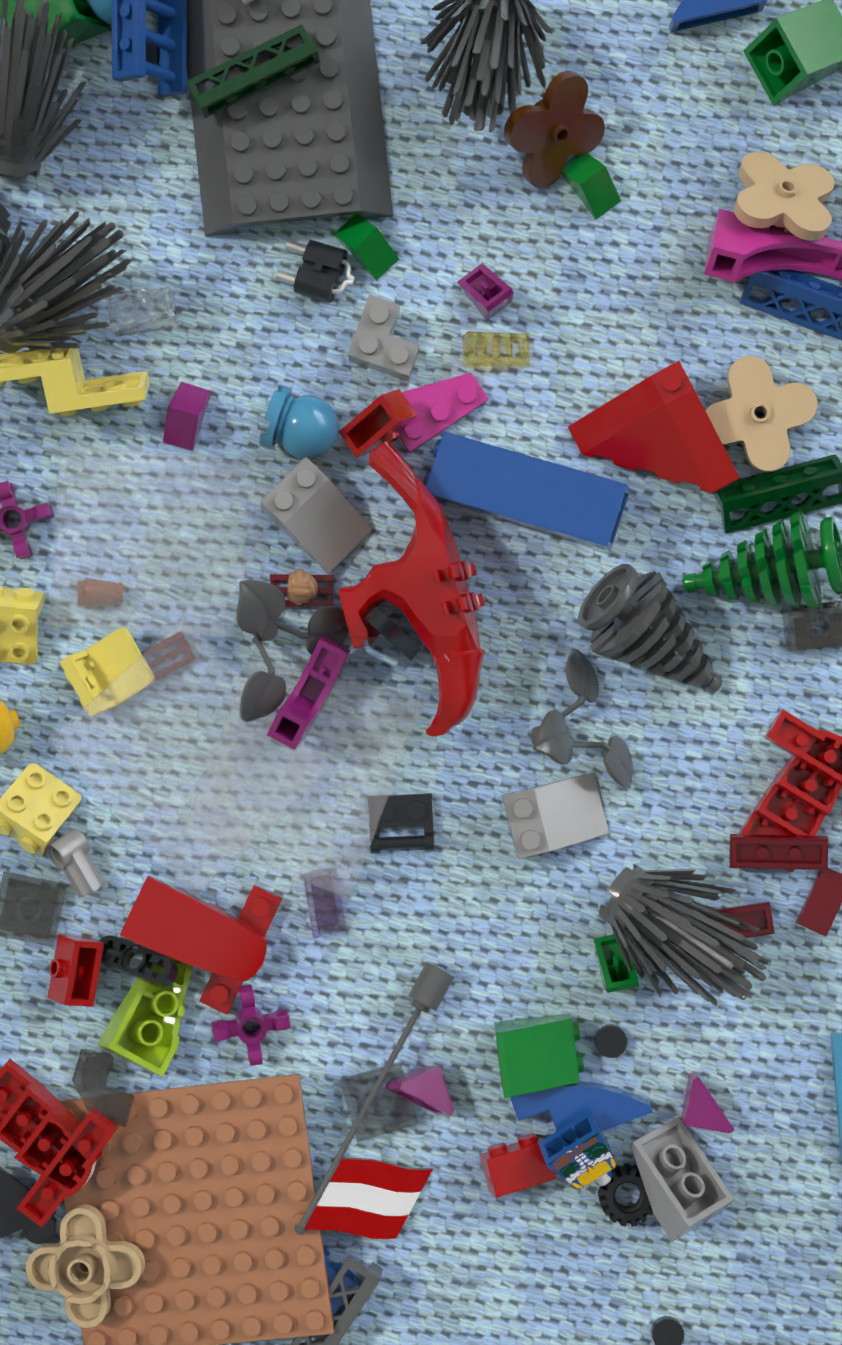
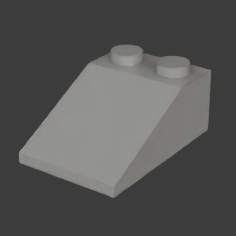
(316, 515)
(555, 815)
(679, 1179)

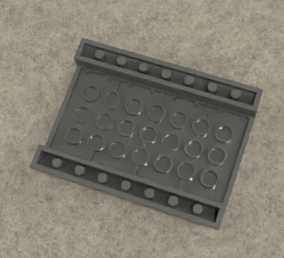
(303, 143)

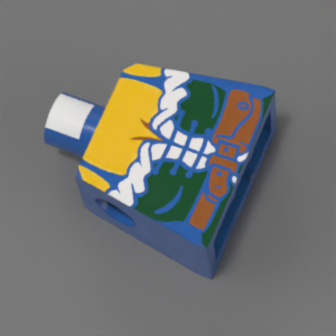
(579, 1152)

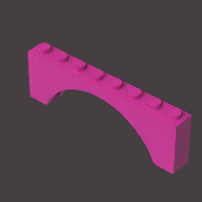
(744, 250)

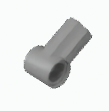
(72, 856)

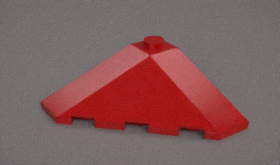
(660, 430)

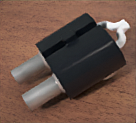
(319, 271)

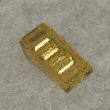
(482, 360)

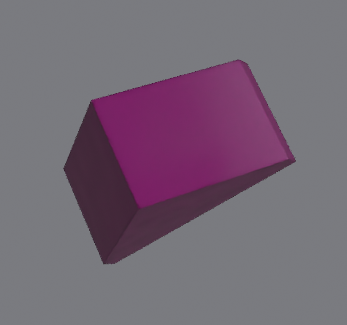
(486, 291)
(185, 416)
(424, 1088)
(701, 1109)

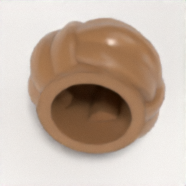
(301, 587)

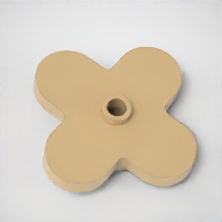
(784, 196)
(784, 408)
(63, 1270)

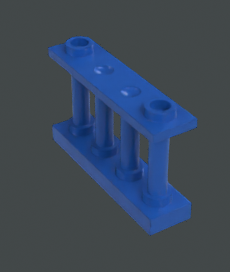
(130, 41)

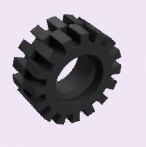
(618, 1212)

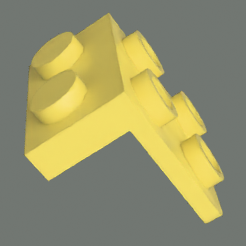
(19, 624)
(100, 664)
(36, 808)

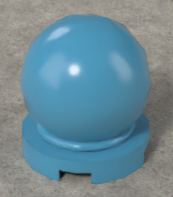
(302, 424)

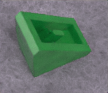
(591, 184)
(367, 245)
(612, 965)

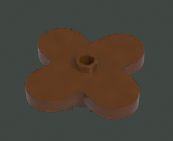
(554, 129)

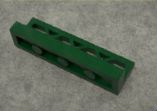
(255, 78)
(781, 487)

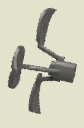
(255, 614)
(554, 735)

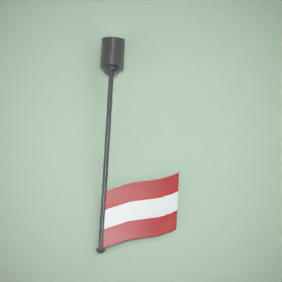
(366, 1193)

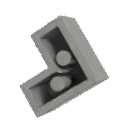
(375, 345)

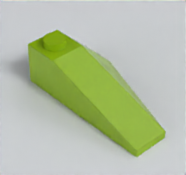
(149, 1022)

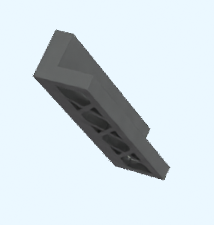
(352, 1305)

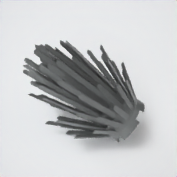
(492, 37)
(25, 98)
(43, 286)
(672, 934)

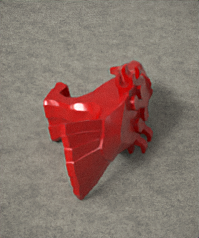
(429, 590)

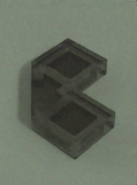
(90, 1081)

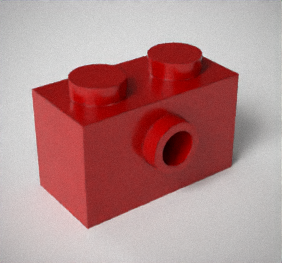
(378, 423)
(75, 970)
(515, 1166)

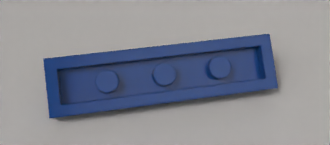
(805, 289)

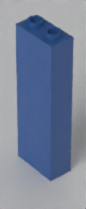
(527, 490)

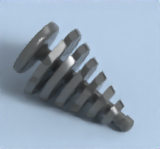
(643, 626)

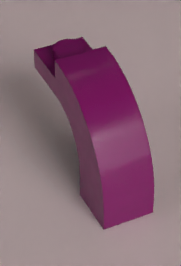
(310, 694)

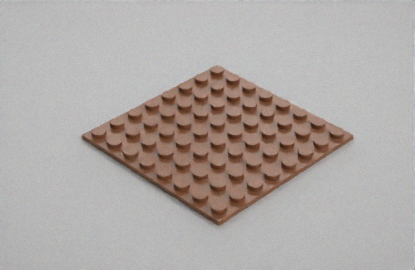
(212, 1201)

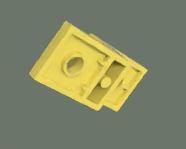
(65, 381)

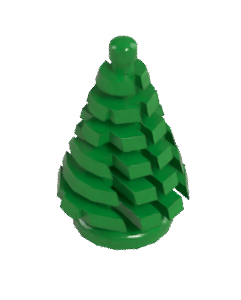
(787, 564)

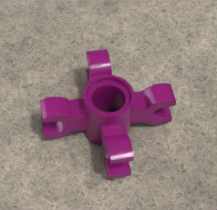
(9, 505)
(225, 1029)

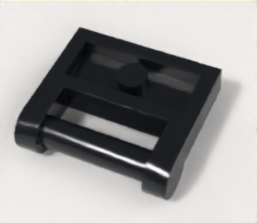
(405, 811)

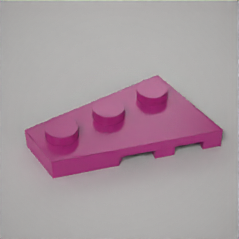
(440, 407)

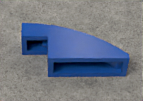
(702, 12)
(566, 1103)

